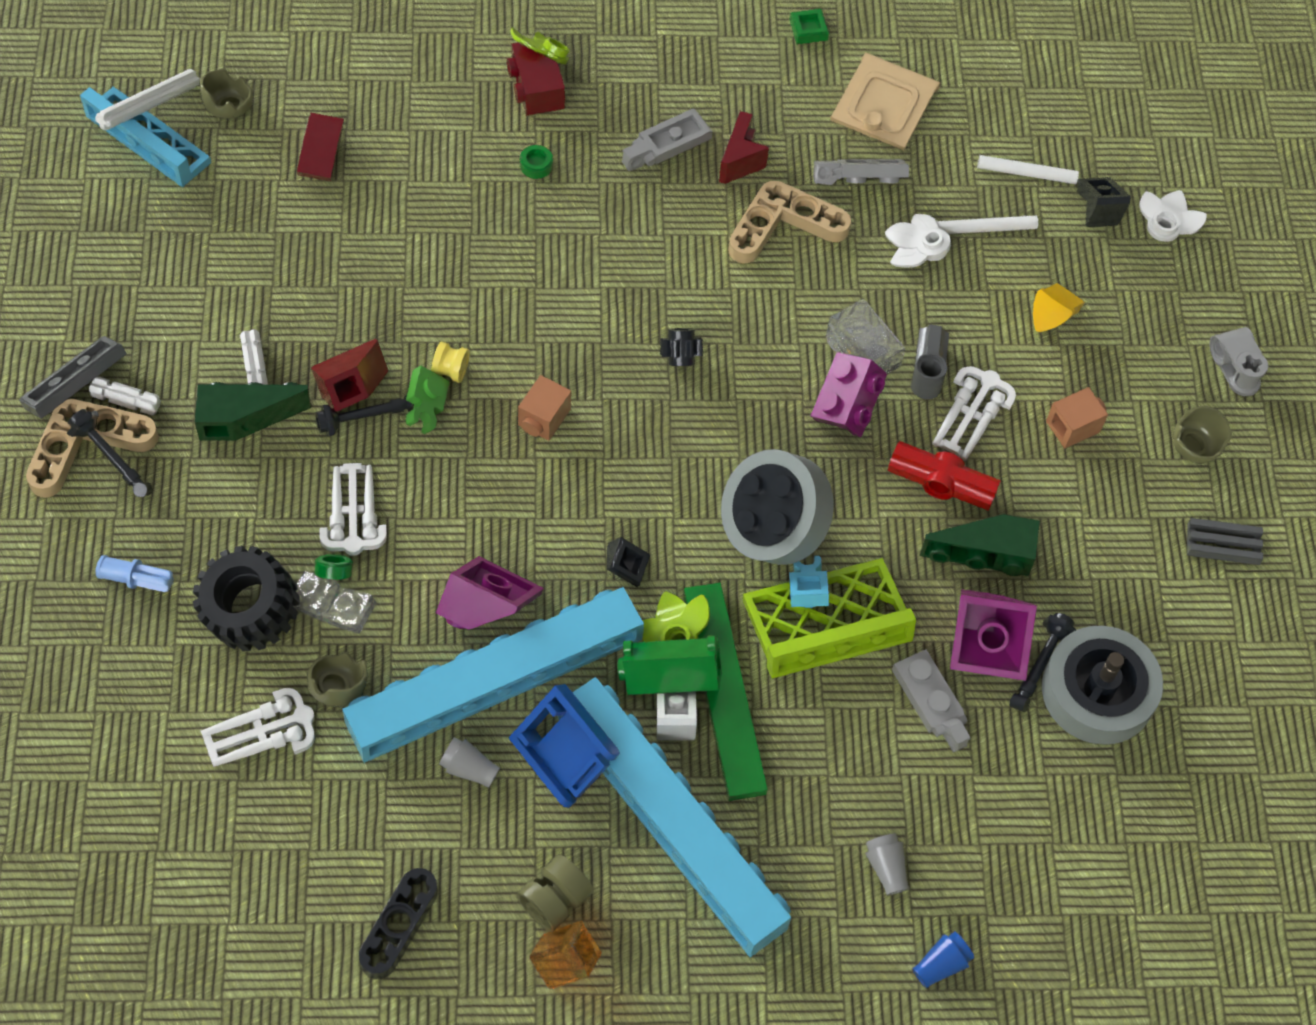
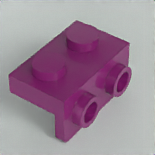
(849, 393)

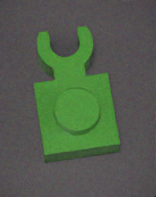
(428, 395)

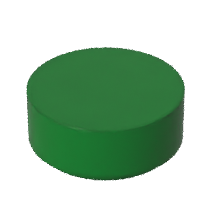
(536, 161)
(333, 567)

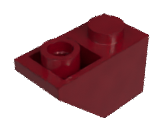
(537, 79)
(350, 375)

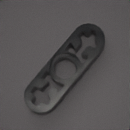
(374, 943)

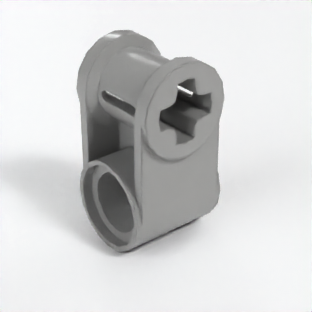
(1239, 360)

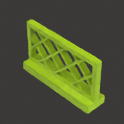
(838, 639)

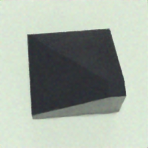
(627, 560)

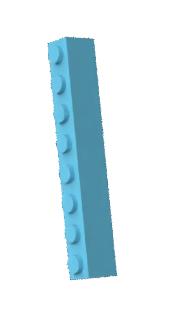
(492, 673)
(686, 827)

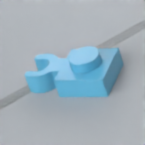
(809, 585)

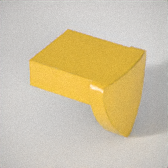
(1054, 307)

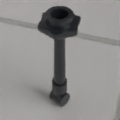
(329, 420)
(83, 425)
(1058, 628)

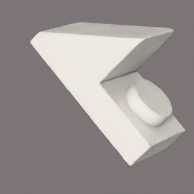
(676, 716)

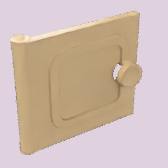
(885, 101)

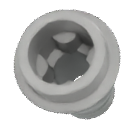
(468, 763)
(888, 862)

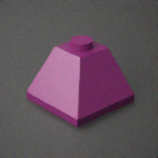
(483, 594)
(993, 635)

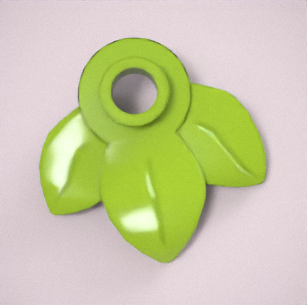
(546, 46)
(677, 619)

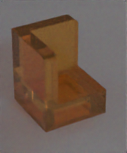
(565, 955)

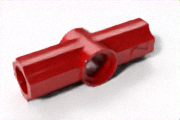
(943, 475)

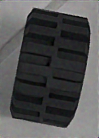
(227, 579)

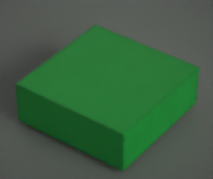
(809, 26)

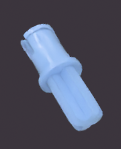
(134, 573)

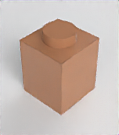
(544, 408)
(1077, 417)

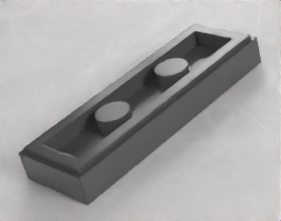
(72, 376)

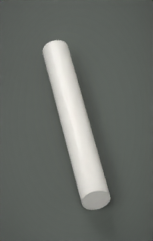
(1027, 169)
(989, 224)

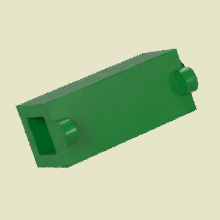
(671, 666)

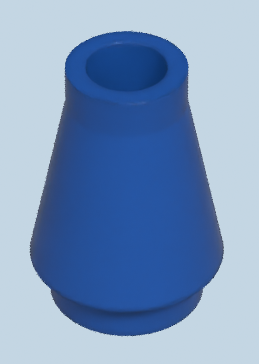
(943, 960)

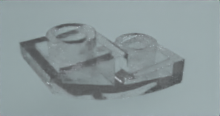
(333, 604)

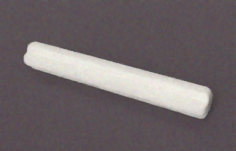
(147, 99)

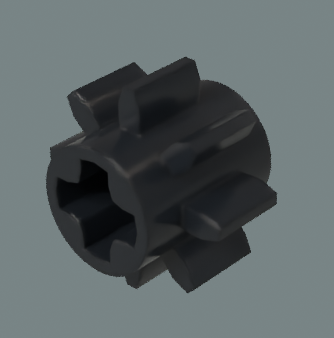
(681, 346)

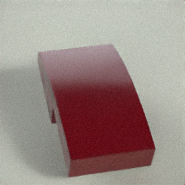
(320, 146)

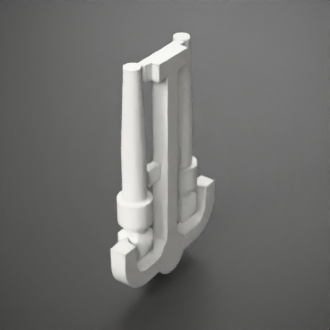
(989, 381)
(353, 544)
(302, 716)

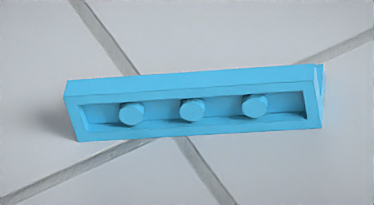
(147, 141)

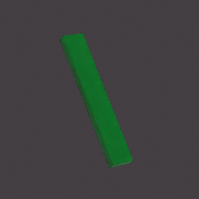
(729, 705)

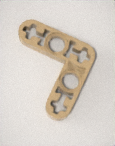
(776, 210)
(57, 431)

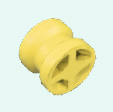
(450, 361)

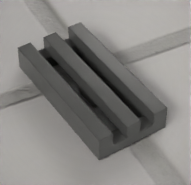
(1224, 535)

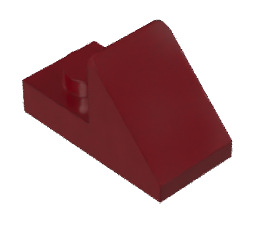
(742, 154)

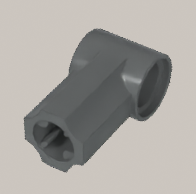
(930, 362)

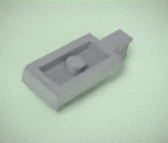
(667, 140)
(859, 169)
(932, 698)

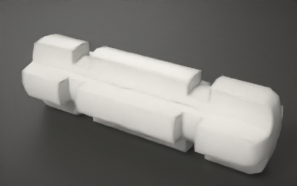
(253, 357)
(125, 395)

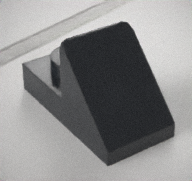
(1105, 201)

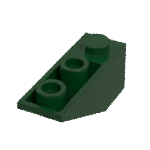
(239, 410)
(992, 543)

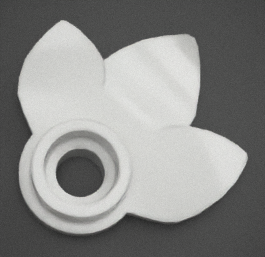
(1170, 213)
(918, 241)

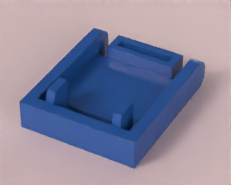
(571, 752)

